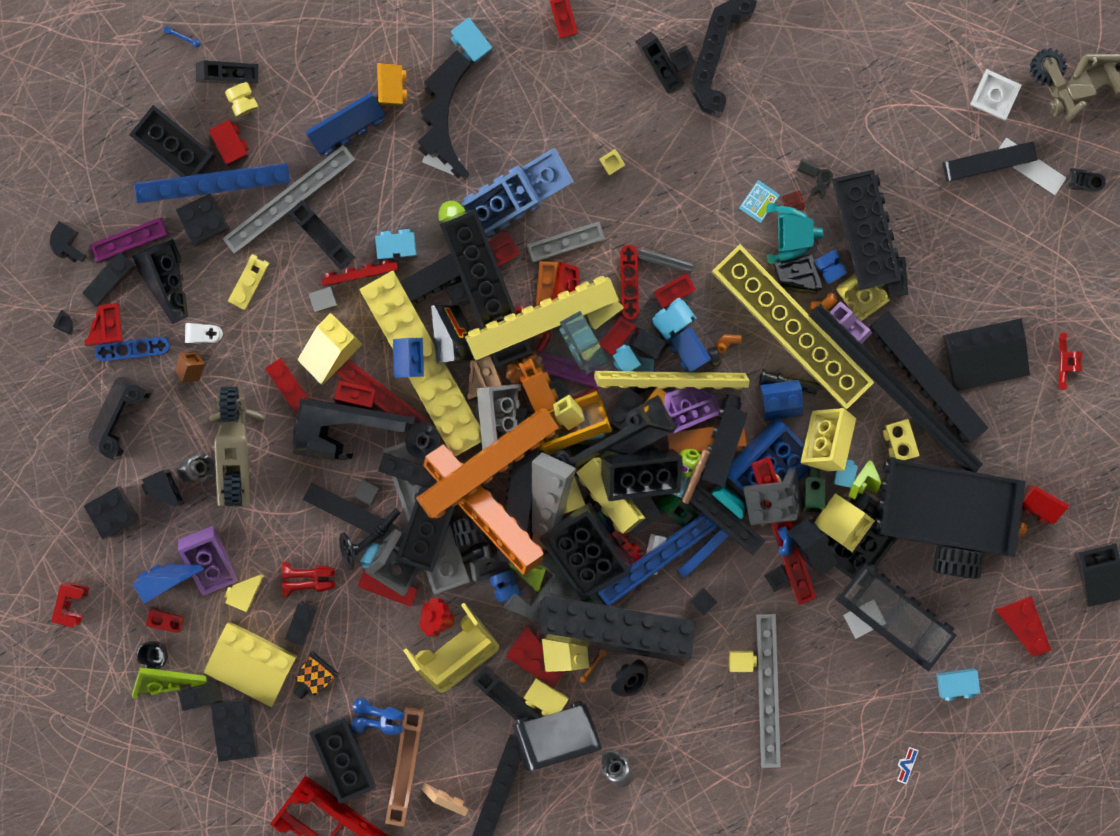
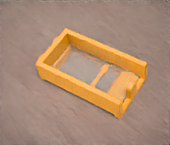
(595, 423)

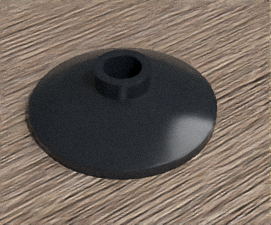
(416, 437)

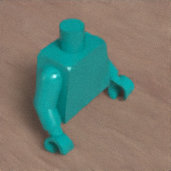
(795, 233)

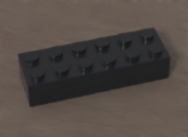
(520, 495)

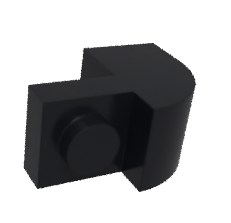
(61, 241)

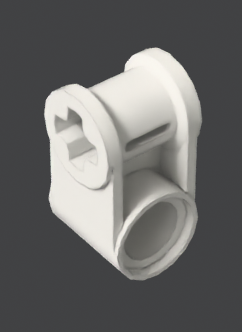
(200, 333)

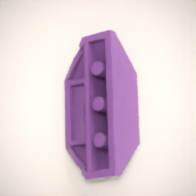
(690, 406)

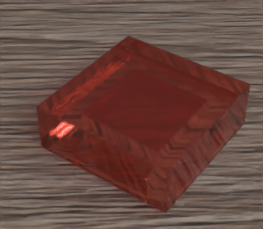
(794, 200)

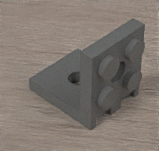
(783, 495)
(382, 566)

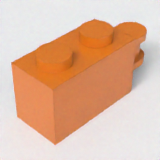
(537, 387)

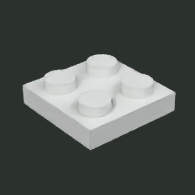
(995, 94)

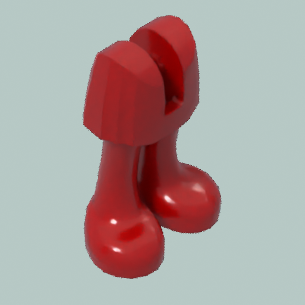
(320, 586)

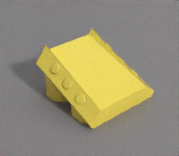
(862, 302)

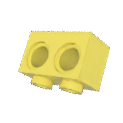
(905, 438)

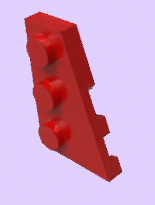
(1026, 625)

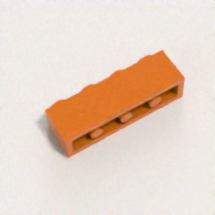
(697, 439)

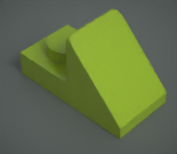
(867, 479)

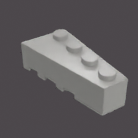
(497, 411)
(550, 491)

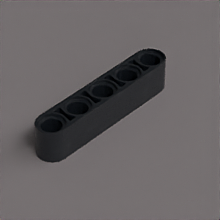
(990, 161)

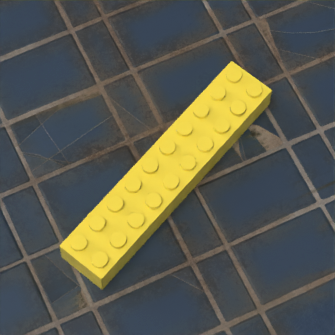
(792, 327)
(437, 387)

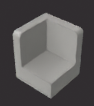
(323, 299)

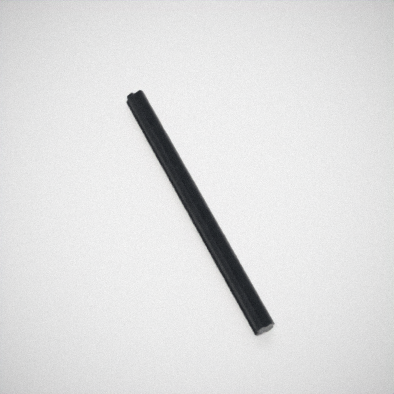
(895, 388)

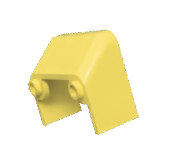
(457, 656)

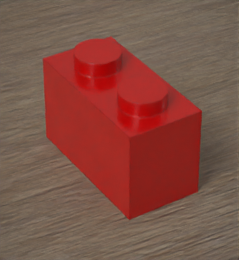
(229, 142)

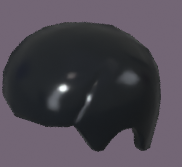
(152, 654)

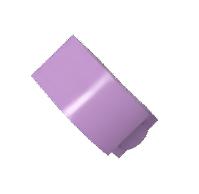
(850, 322)

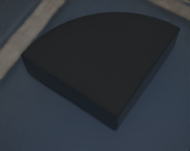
(64, 322)

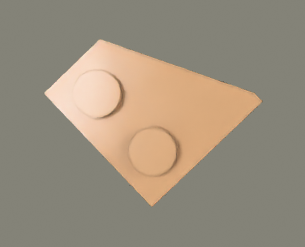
(483, 374)

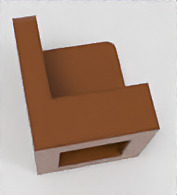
(189, 366)

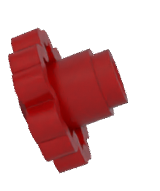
(435, 617)

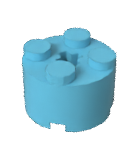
(673, 320)

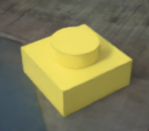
(612, 162)

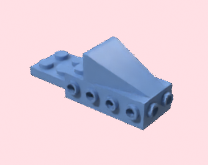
(518, 191)

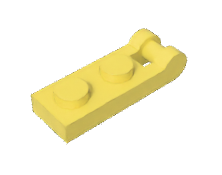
(248, 282)

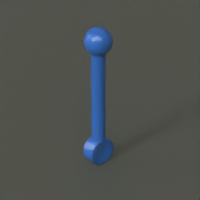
(168, 30)

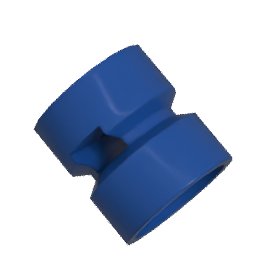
(831, 266)
(504, 592)

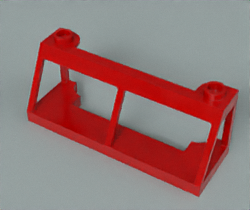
(311, 791)

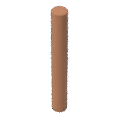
(695, 477)

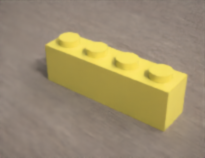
(622, 512)

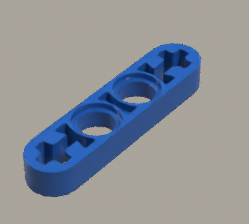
(132, 346)
(702, 553)

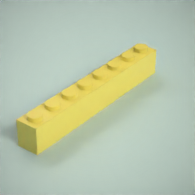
(540, 318)

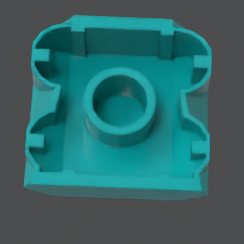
(731, 499)

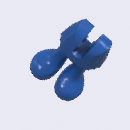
(361, 723)

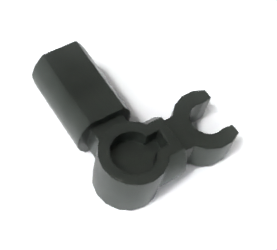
(824, 176)

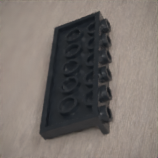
(867, 230)

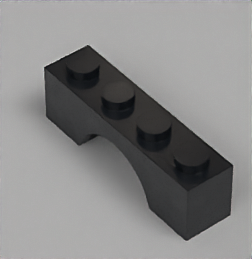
(321, 235)

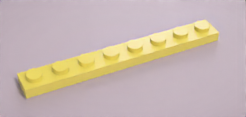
(671, 379)

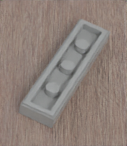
(565, 242)

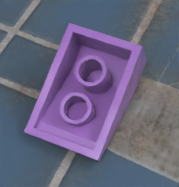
(207, 550)

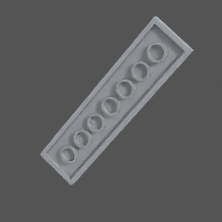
(450, 568)

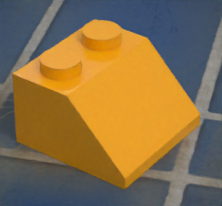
(391, 85)

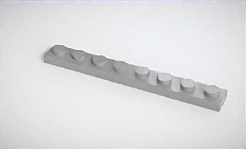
(288, 199)
(768, 690)

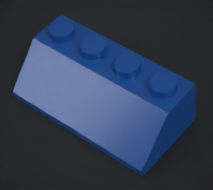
(345, 124)

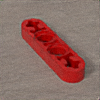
(626, 282)

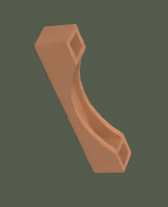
(405, 767)

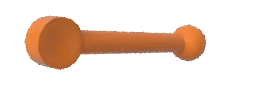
(602, 653)

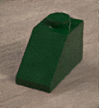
(676, 509)

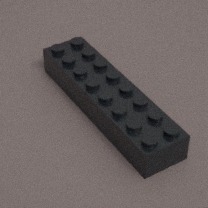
(481, 277)
(615, 629)

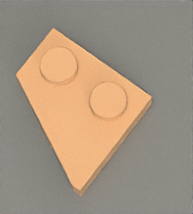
(443, 799)

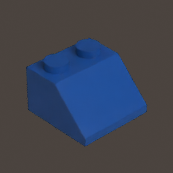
(689, 350)
(782, 400)

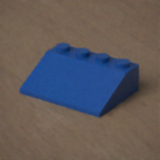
(774, 442)

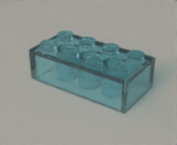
(582, 342)

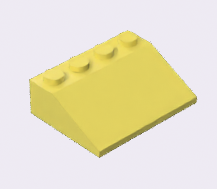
(250, 664)

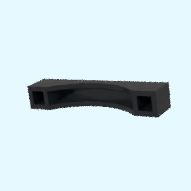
(503, 695)

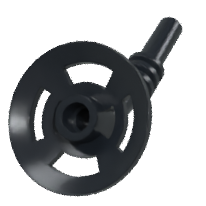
(349, 550)

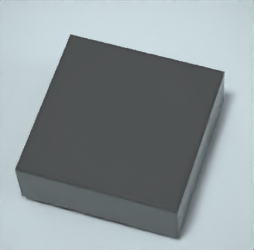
(366, 491)

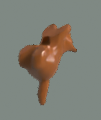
(514, 371)

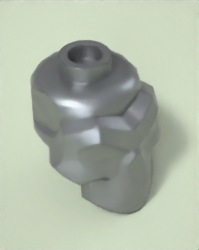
(197, 468)
(616, 768)

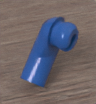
(787, 547)

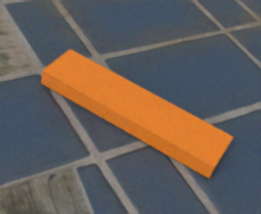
(545, 284)

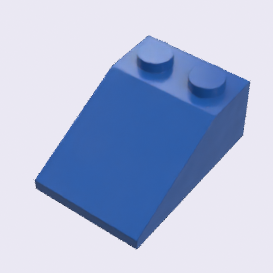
(163, 579)

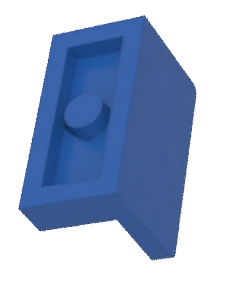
(408, 357)

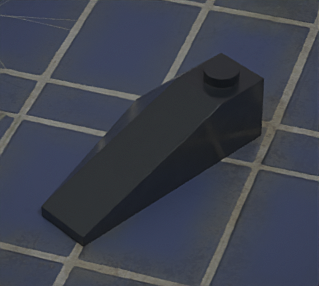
(161, 273)

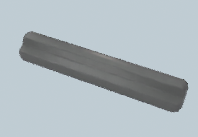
(665, 261)

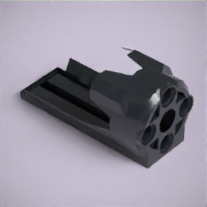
(316, 416)

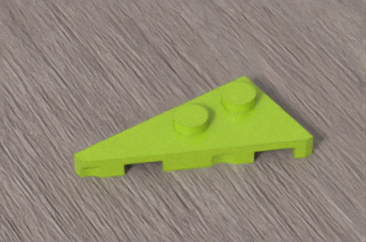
(163, 681)

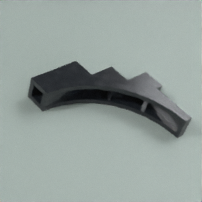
(442, 85)

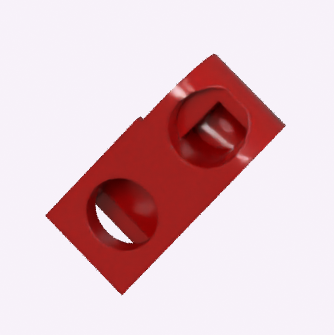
(164, 620)

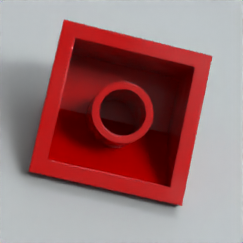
(1043, 504)

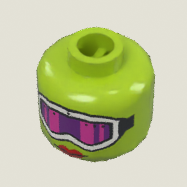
(689, 461)

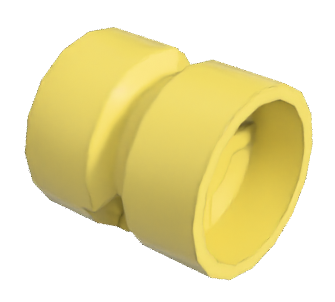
(241, 99)

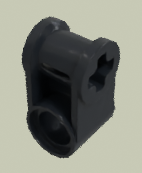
(1084, 180)

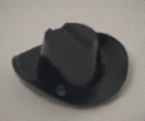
(630, 679)

